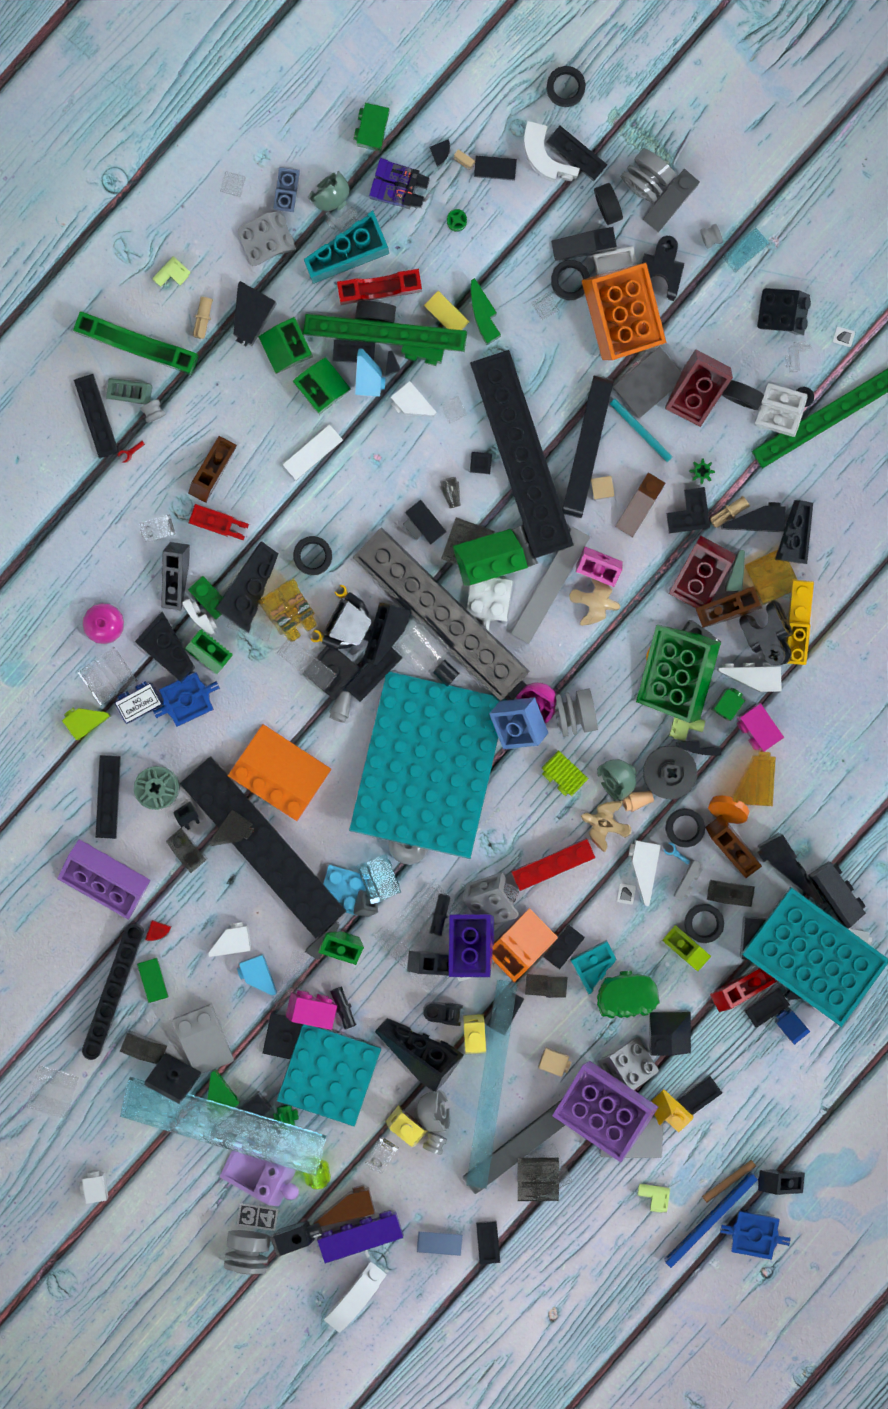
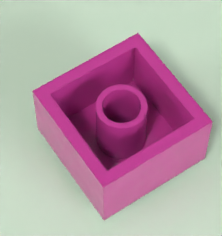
(759, 727)
(311, 1010)

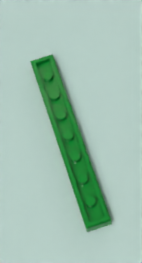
(385, 332)
(823, 419)

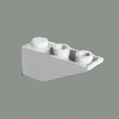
(758, 678)

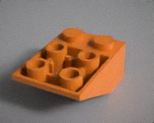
(522, 944)

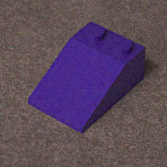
(470, 945)

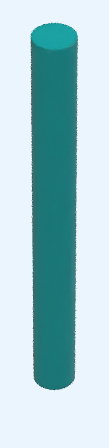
(641, 430)

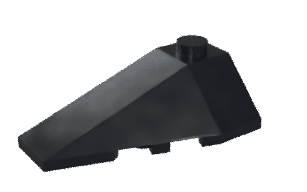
(782, 857)
(425, 1058)

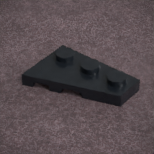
(796, 536)
(164, 647)

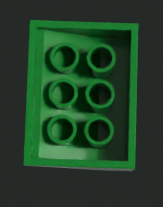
(678, 673)

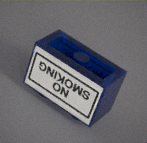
(138, 702)

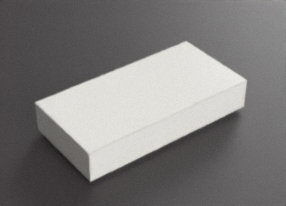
(614, 260)

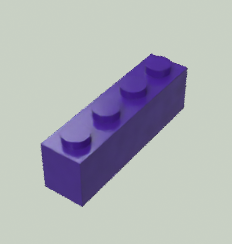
(360, 1237)

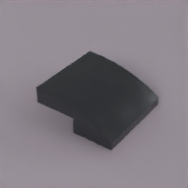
(694, 747)

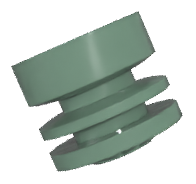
(168, 792)

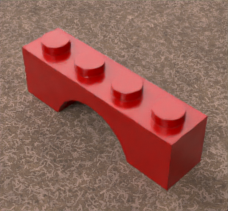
(381, 287)
(553, 864)

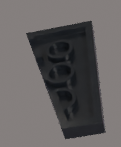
(241, 598)

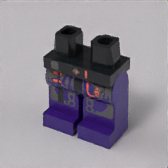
(403, 185)

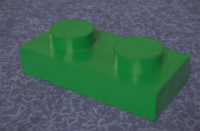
(206, 595)

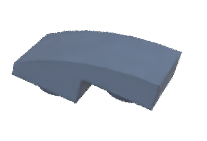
(286, 189)
(439, 1243)

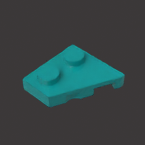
(593, 964)

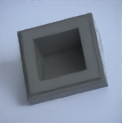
(363, 905)

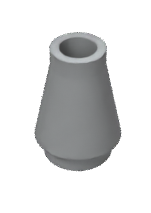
(341, 707)

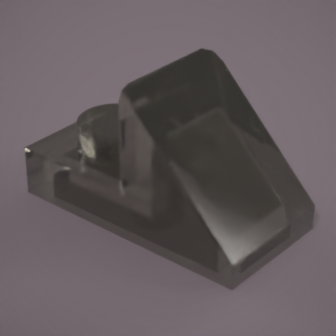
(546, 985)

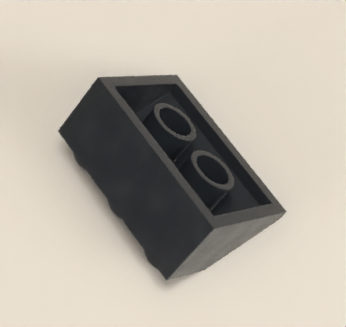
(838, 894)

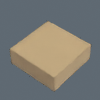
(464, 160)
(602, 487)

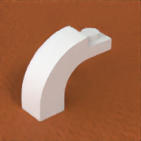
(538, 157)
(356, 1298)

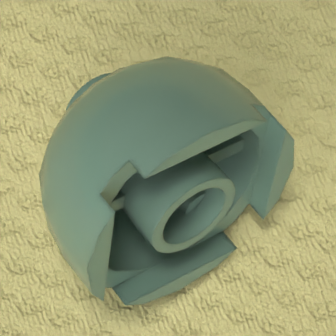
(331, 193)
(618, 778)

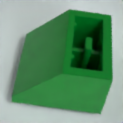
(285, 345)
(321, 385)

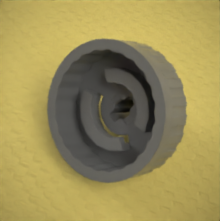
(683, 767)

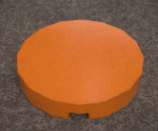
(730, 810)

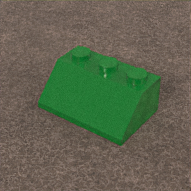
(489, 557)

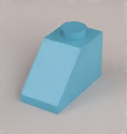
(368, 376)
(257, 974)

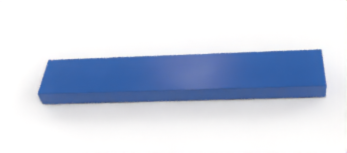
(729, 1200)

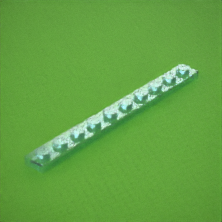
(491, 1084)

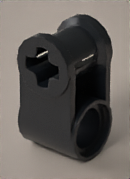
(444, 1013)

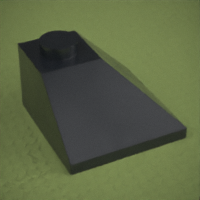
(669, 1033)

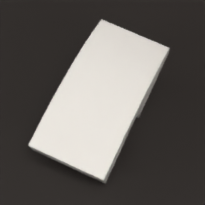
(206, 623)

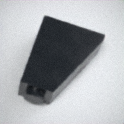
(250, 314)

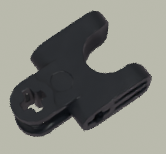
(665, 266)
(771, 637)

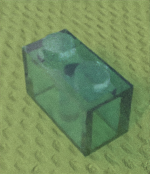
(745, 250)
(379, 878)

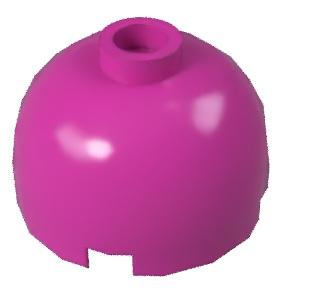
(103, 623)
(544, 696)

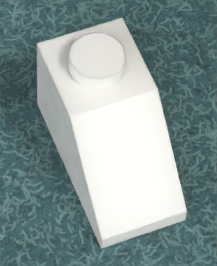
(411, 402)
(232, 941)

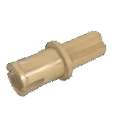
(202, 317)
(729, 512)

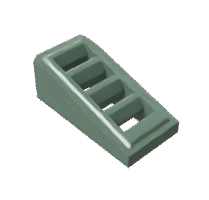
(145, 396)
(735, 579)

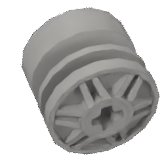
(645, 179)
(576, 712)
(246, 1254)

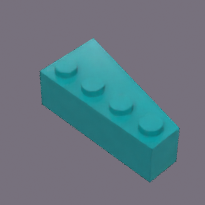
(348, 250)

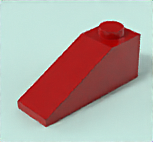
(741, 989)

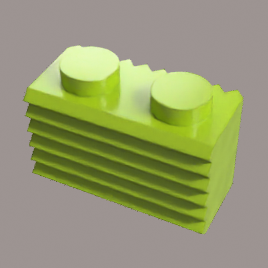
(564, 773)

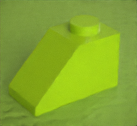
(83, 721)
(686, 948)

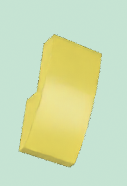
(446, 312)

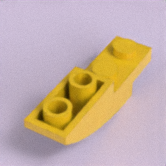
(799, 620)

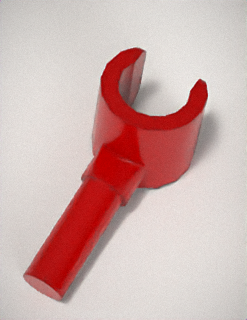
(130, 452)

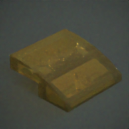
(771, 577)

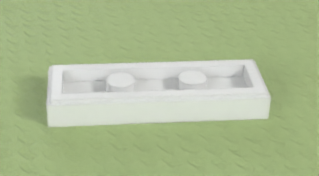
(312, 452)

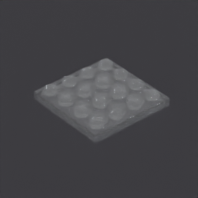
(410, 932)

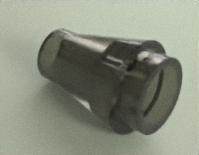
(451, 491)

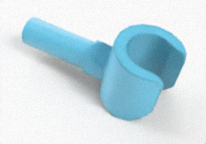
(677, 854)

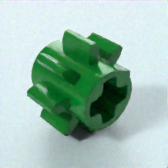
(698, 475)
(286, 1114)

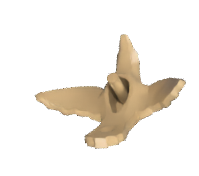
(597, 602)
(604, 823)

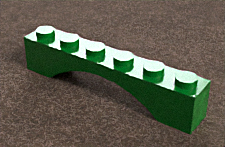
(135, 343)

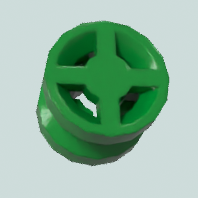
(454, 217)

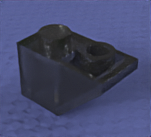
(186, 850)

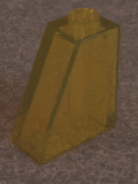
(757, 781)

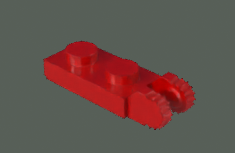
(215, 521)

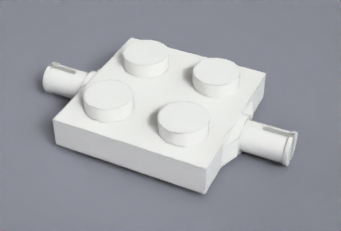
(490, 600)

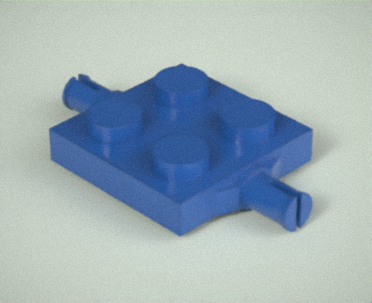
(186, 699)
(755, 1235)

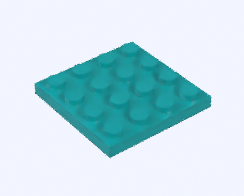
(328, 1074)

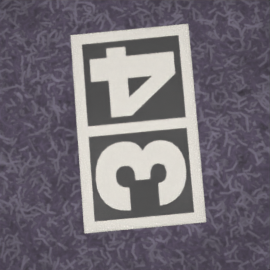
(257, 1217)

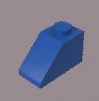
(791, 1025)

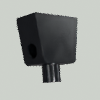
(295, 1237)

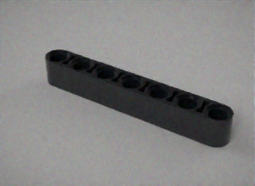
(587, 446)
(106, 999)

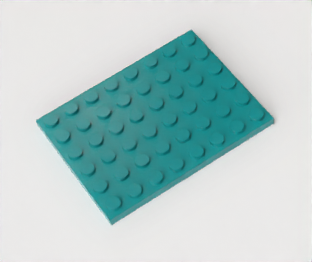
(427, 766)

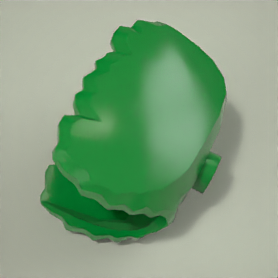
(627, 995)

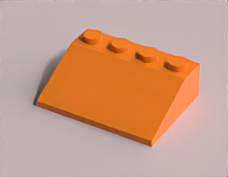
(624, 311)
(279, 772)

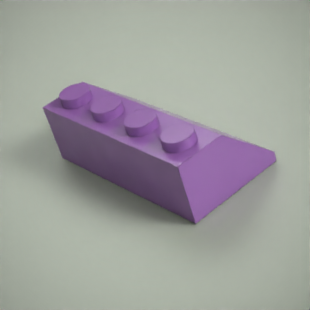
(103, 879)

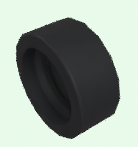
(568, 70)
(608, 203)
(555, 275)
(375, 311)
(743, 395)
(312, 540)
(700, 827)
(719, 925)

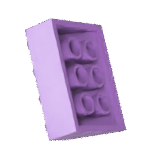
(605, 1111)

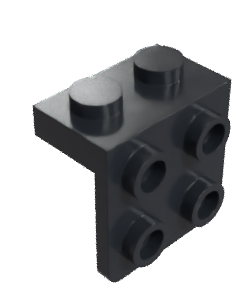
(784, 310)

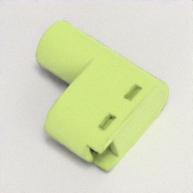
(172, 269)
(680, 728)
(658, 1195)

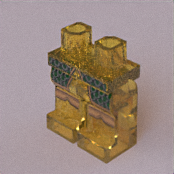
(287, 609)

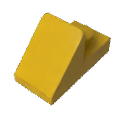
(671, 1111)

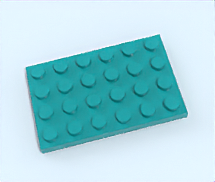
(815, 957)

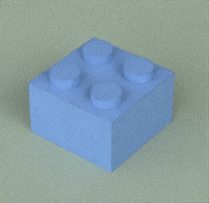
(519, 723)

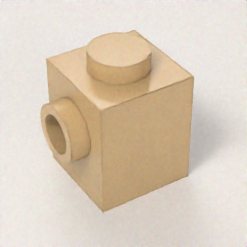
(554, 1062)

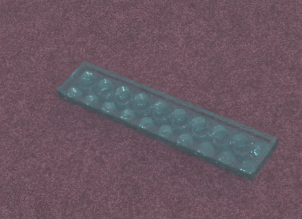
(225, 1127)

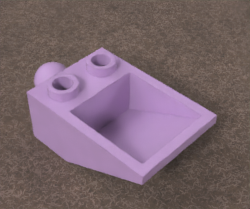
(260, 1178)

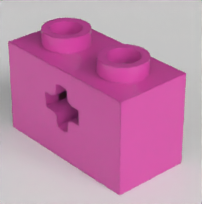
(599, 566)

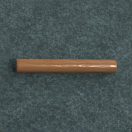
(729, 1181)

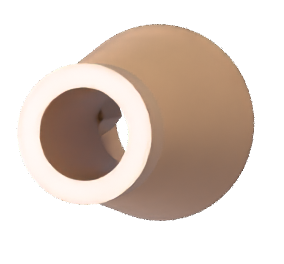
(637, 800)

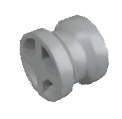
(711, 236)
(152, 411)
(435, 1143)

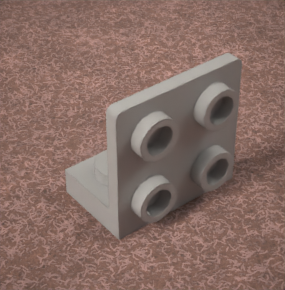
(488, 898)
(630, 1064)

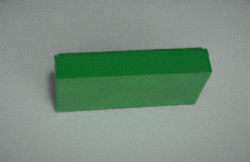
(152, 980)

